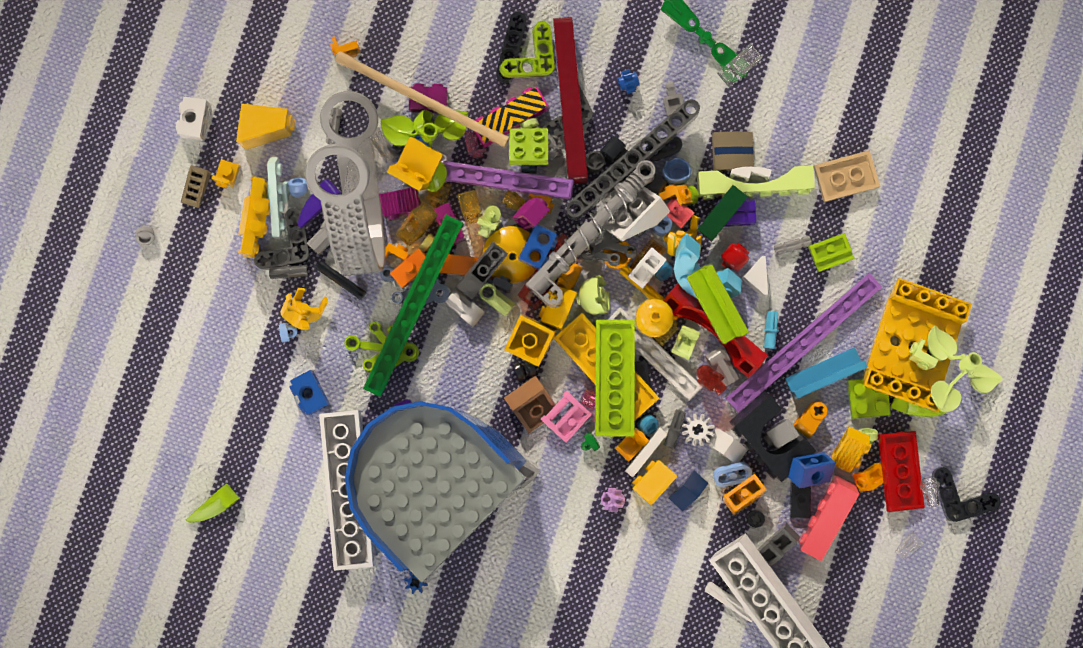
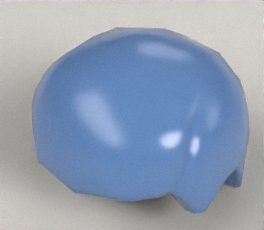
(676, 171)

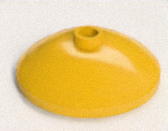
(512, 240)

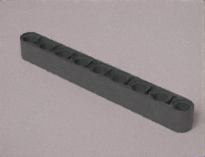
(637, 151)

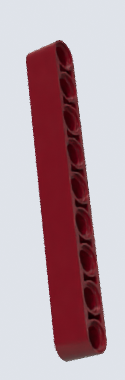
(570, 100)

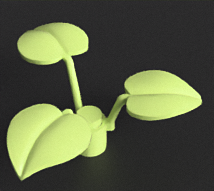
(982, 377)

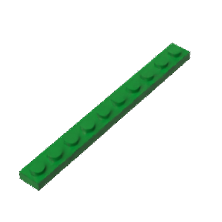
(413, 305)

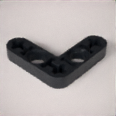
(961, 506)

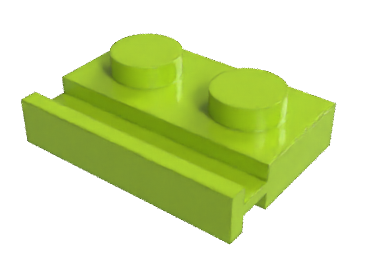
(831, 252)

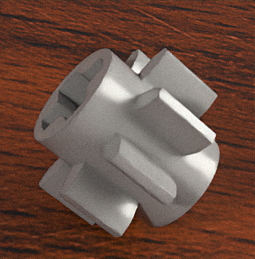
(554, 146)

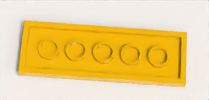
(579, 343)

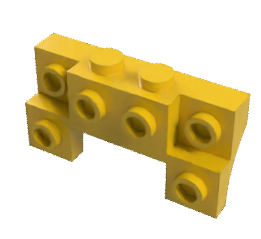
(253, 217)

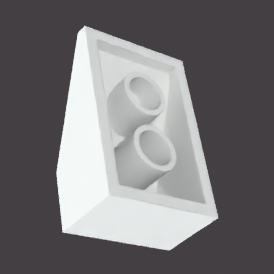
(641, 215)

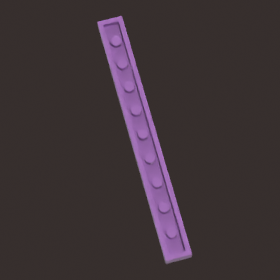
(803, 342)

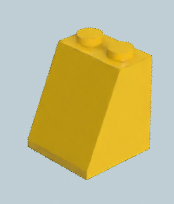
(263, 125)

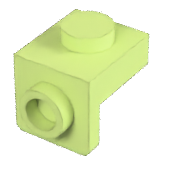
(685, 342)
(922, 359)

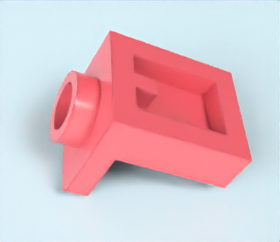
(679, 213)

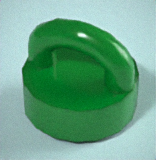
(590, 442)

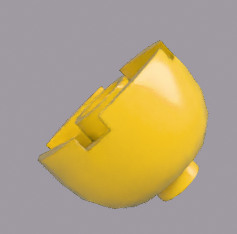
(654, 318)

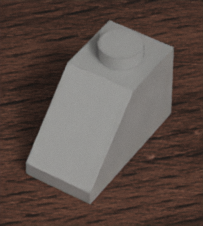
(780, 434)

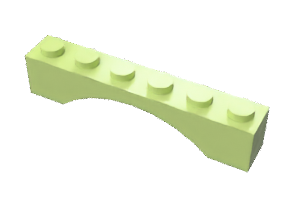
(798, 179)

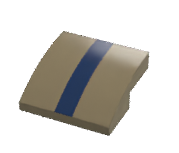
(732, 150)

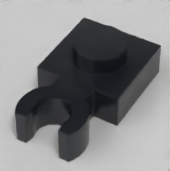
(502, 283)

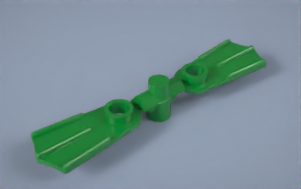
(681, 14)

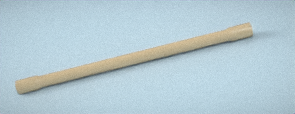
(352, 63)

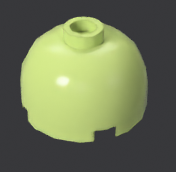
(593, 296)

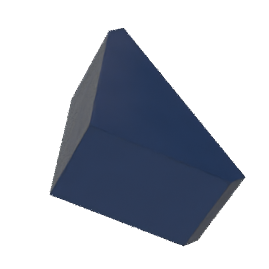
(688, 491)

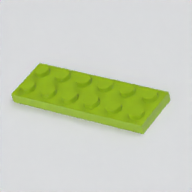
(615, 378)

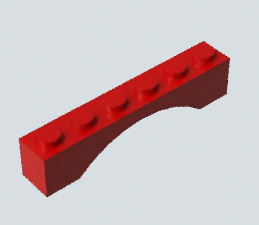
(743, 352)

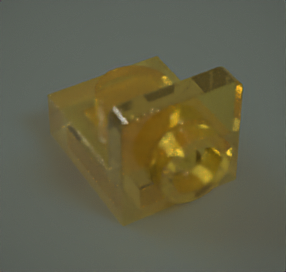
(439, 197)

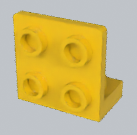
(416, 164)

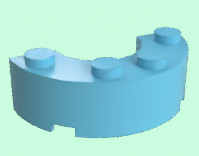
(686, 263)

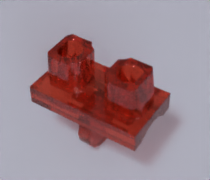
(710, 379)

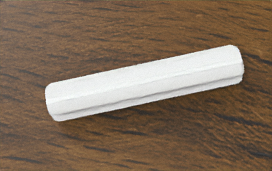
(727, 600)

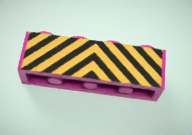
(515, 112)

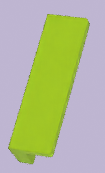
(717, 303)

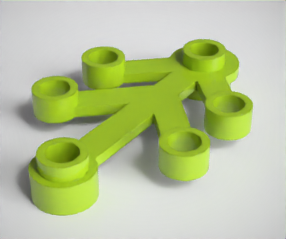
(377, 347)

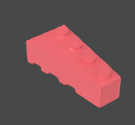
(828, 517)

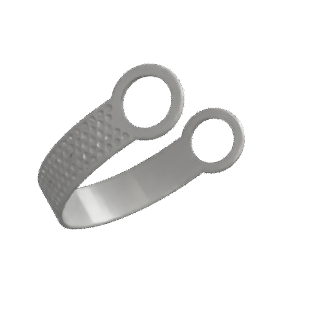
(351, 223)

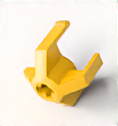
(673, 239)
(300, 313)

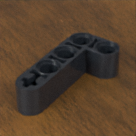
(615, 149)

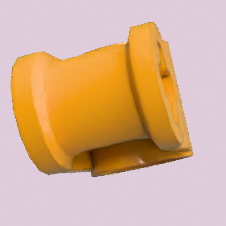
(808, 421)

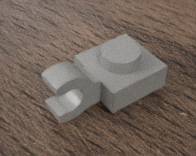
(672, 100)

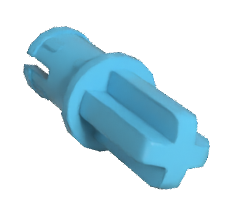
(771, 330)

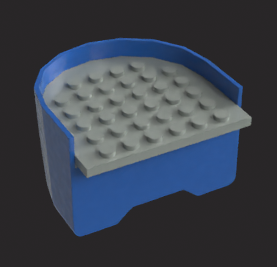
(427, 481)

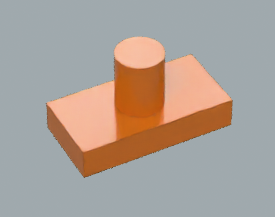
(408, 268)

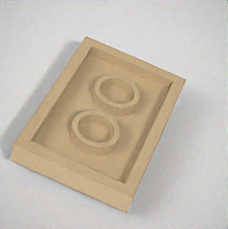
(846, 176)

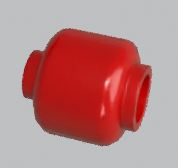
(735, 257)

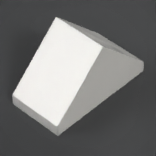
(757, 277)
(727, 446)

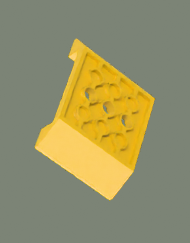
(910, 316)

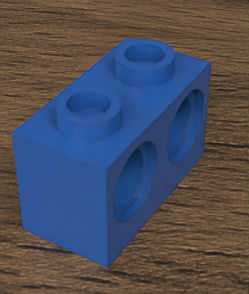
(533, 244)

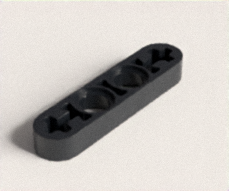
(511, 48)

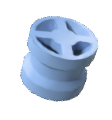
(663, 229)

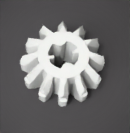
(695, 424)

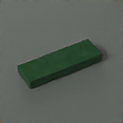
(722, 213)

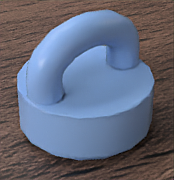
(297, 187)
(283, 328)

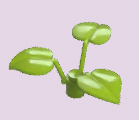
(400, 128)

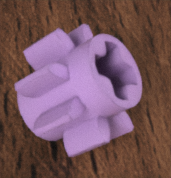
(613, 499)

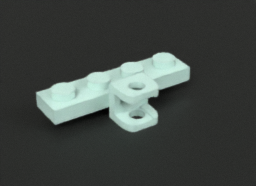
(277, 194)

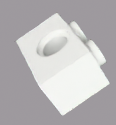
(197, 128)

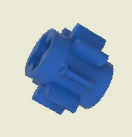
(628, 81)
(414, 587)

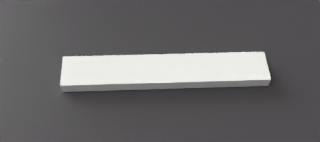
(662, 360)

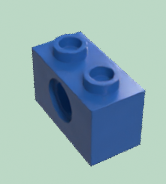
(317, 401)
(811, 470)

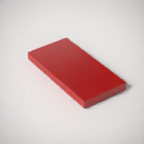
(901, 471)

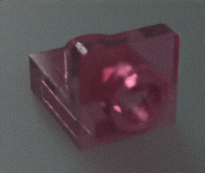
(471, 141)

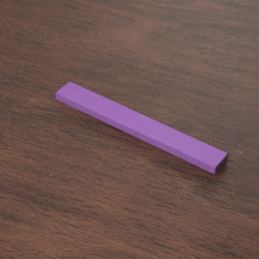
(509, 180)

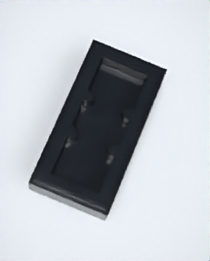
(800, 501)

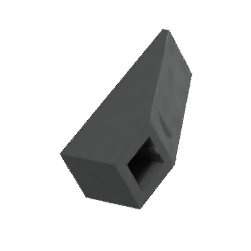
(481, 270)

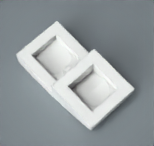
(743, 174)
(647, 267)

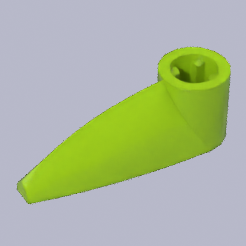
(912, 409)
(214, 505)

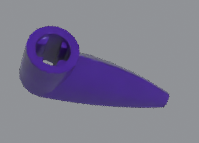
(313, 205)

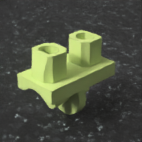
(489, 221)

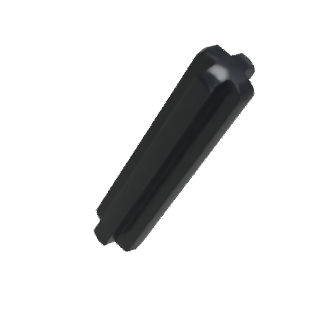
(341, 280)

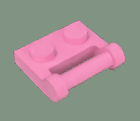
(570, 421)

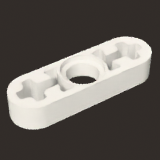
(646, 451)

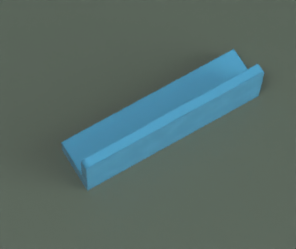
(825, 373)

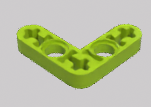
(536, 62)

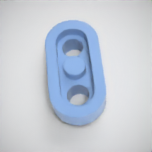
(732, 475)

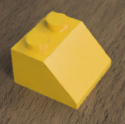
(557, 316)
(530, 340)
(654, 481)

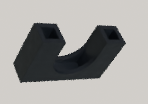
(749, 426)

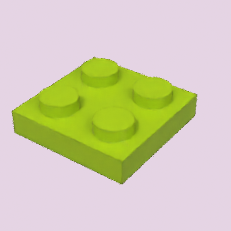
(866, 401)

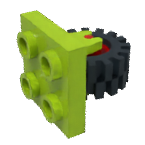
(528, 148)

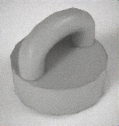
(144, 235)

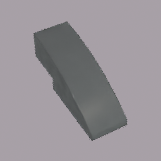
(778, 544)

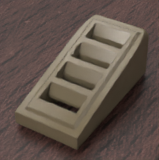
(188, 185)

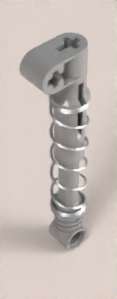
(585, 235)

